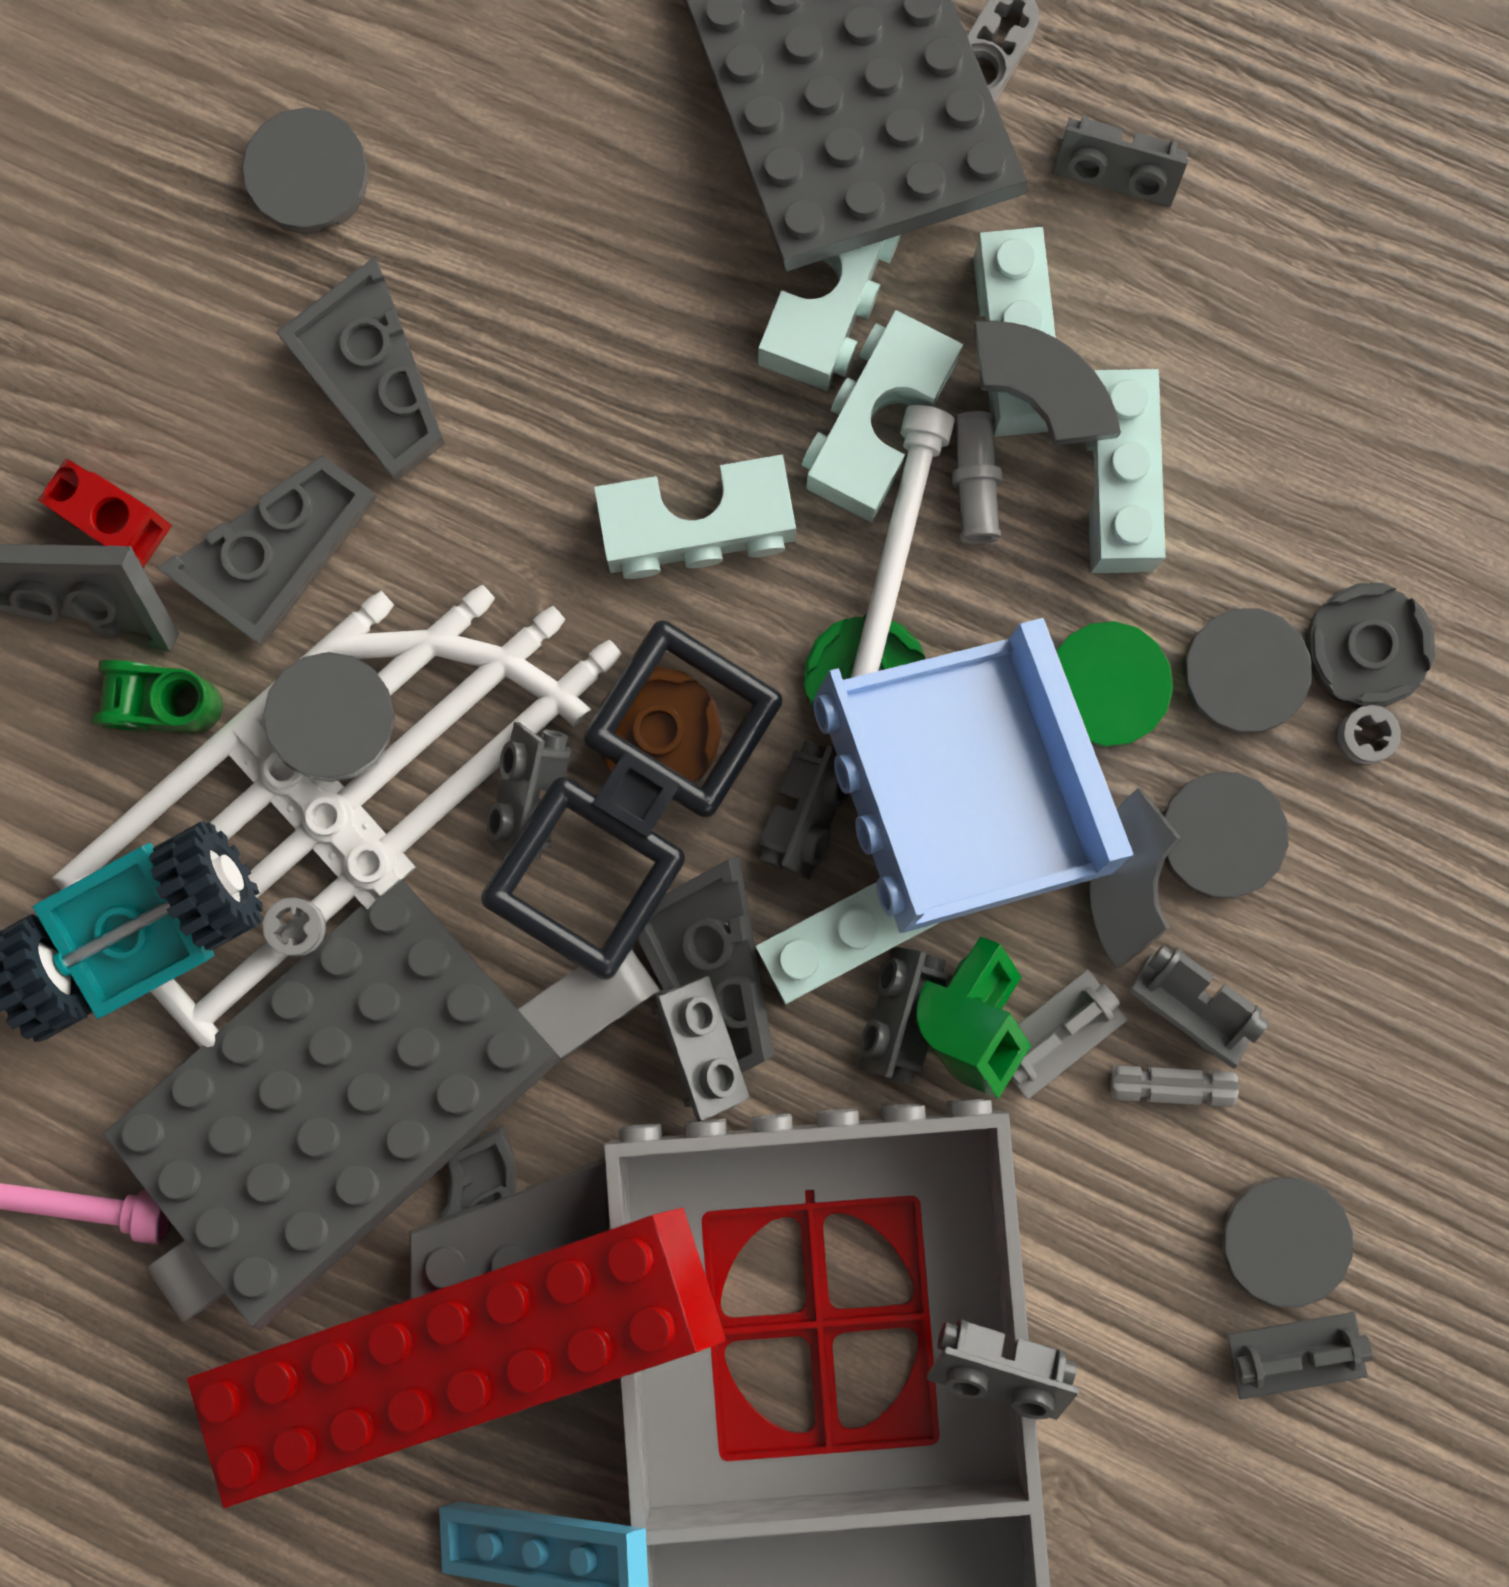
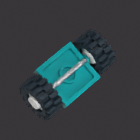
(125, 931)

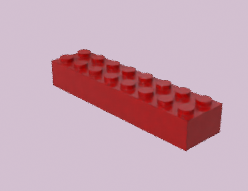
(457, 1357)

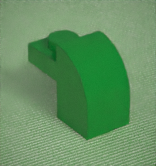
(967, 1021)

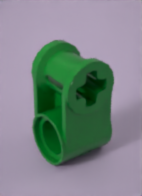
(144, 699)

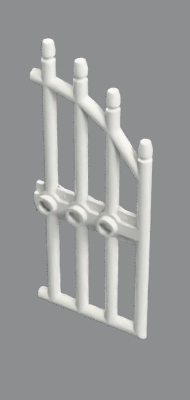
(331, 815)

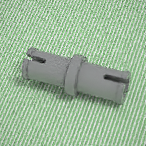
(977, 477)

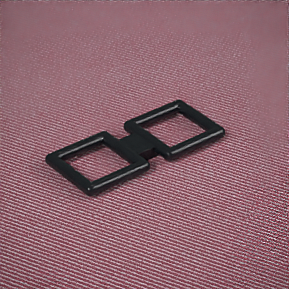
(632, 800)

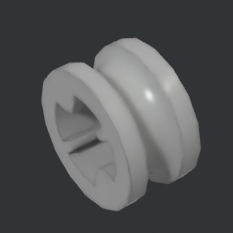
(1371, 716)
(274, 926)

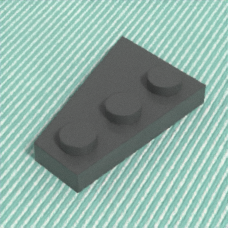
(366, 368)
(274, 550)
(87, 584)
(708, 932)
(508, 1229)

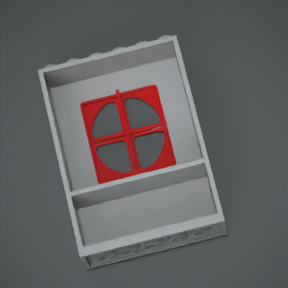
(931, 1485)

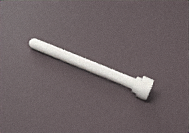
(925, 433)

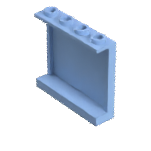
(971, 778)

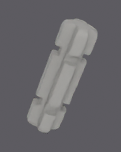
(1174, 1086)

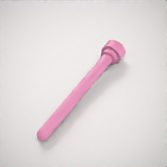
(135, 1215)

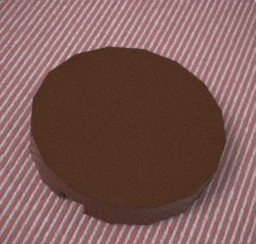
(674, 723)

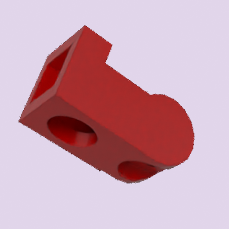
(104, 511)

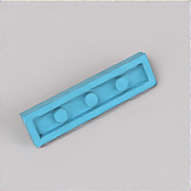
(539, 1548)

